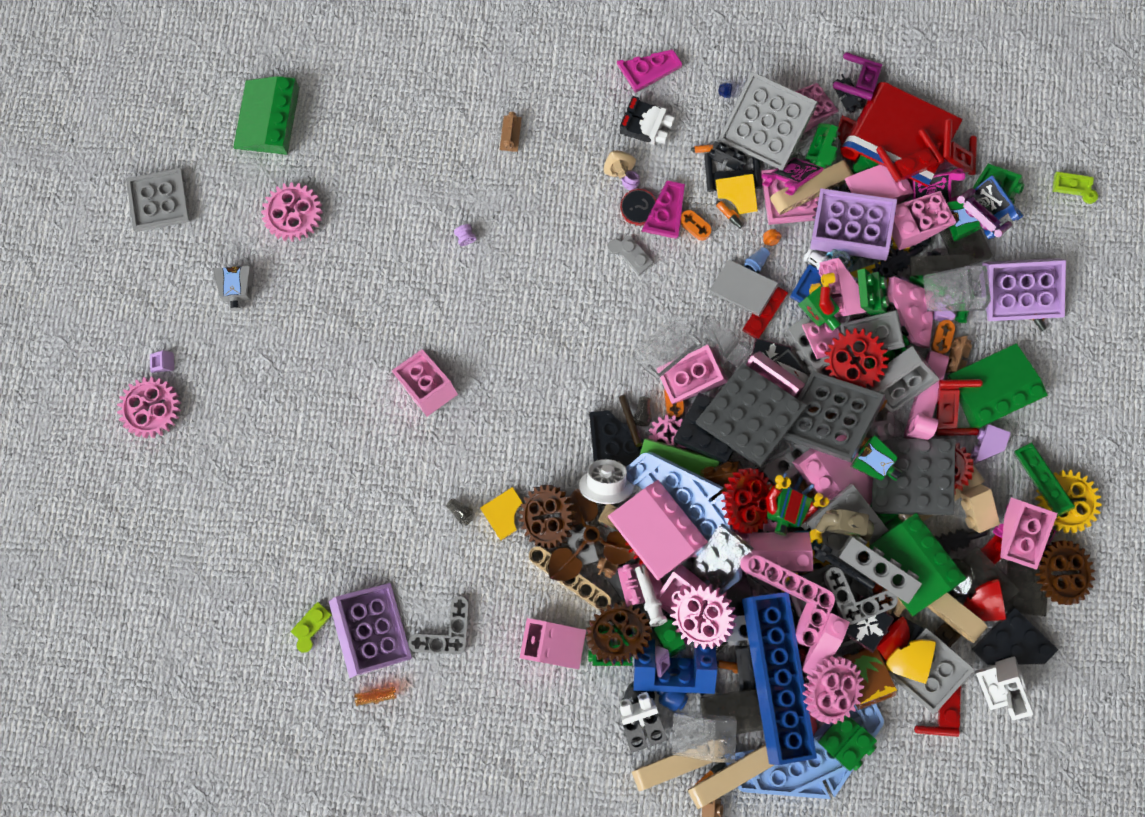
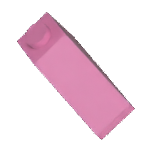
(828, 643)

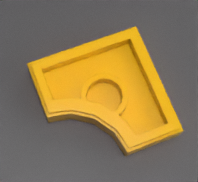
(739, 191)
(501, 513)

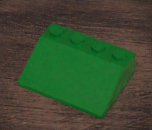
(267, 115)
(1006, 387)
(922, 554)

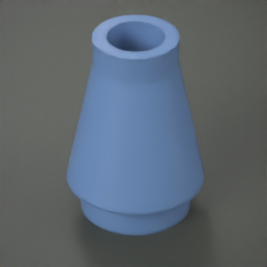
(757, 260)

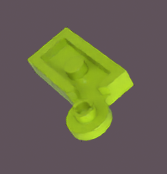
(1075, 185)
(309, 626)

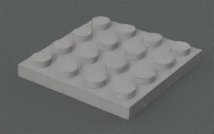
(768, 121)

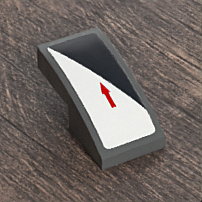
(792, 365)

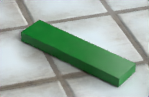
(1044, 479)

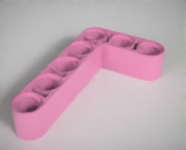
(920, 421)
(795, 588)

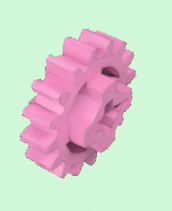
(667, 425)

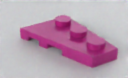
(649, 69)
(666, 212)

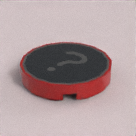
(637, 206)

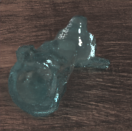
(844, 257)

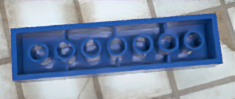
(779, 679)

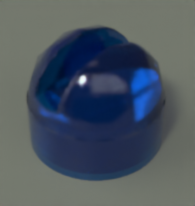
(725, 90)

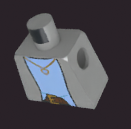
(234, 284)

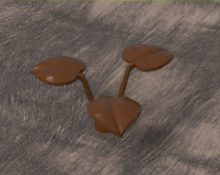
(564, 564)

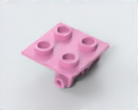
(820, 337)
(631, 586)

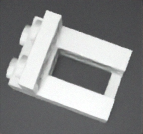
(1005, 686)

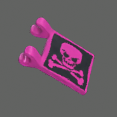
(795, 174)
(939, 182)

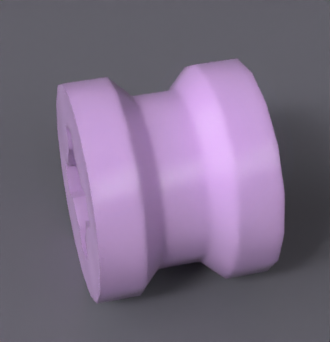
(465, 234)

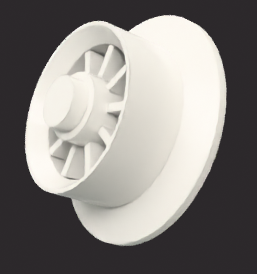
(606, 482)

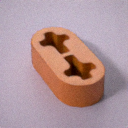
(693, 228)
(947, 339)
(669, 405)

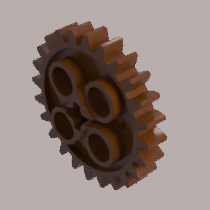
(549, 535)
(1070, 587)
(634, 623)

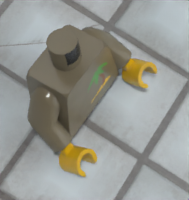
(844, 523)

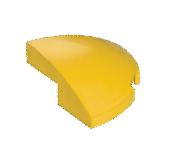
(913, 661)

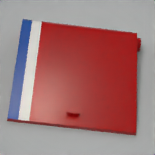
(894, 122)

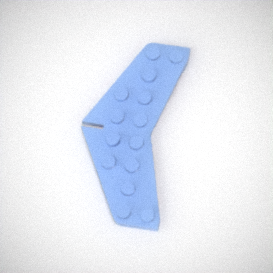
(688, 490)
(806, 777)

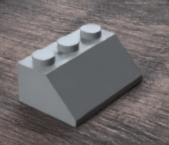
(904, 379)

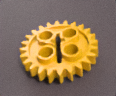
(1072, 519)

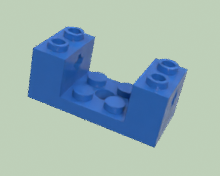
(693, 676)

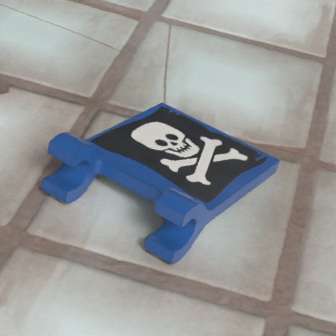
(992, 194)

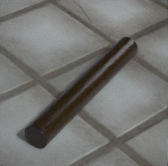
(630, 420)

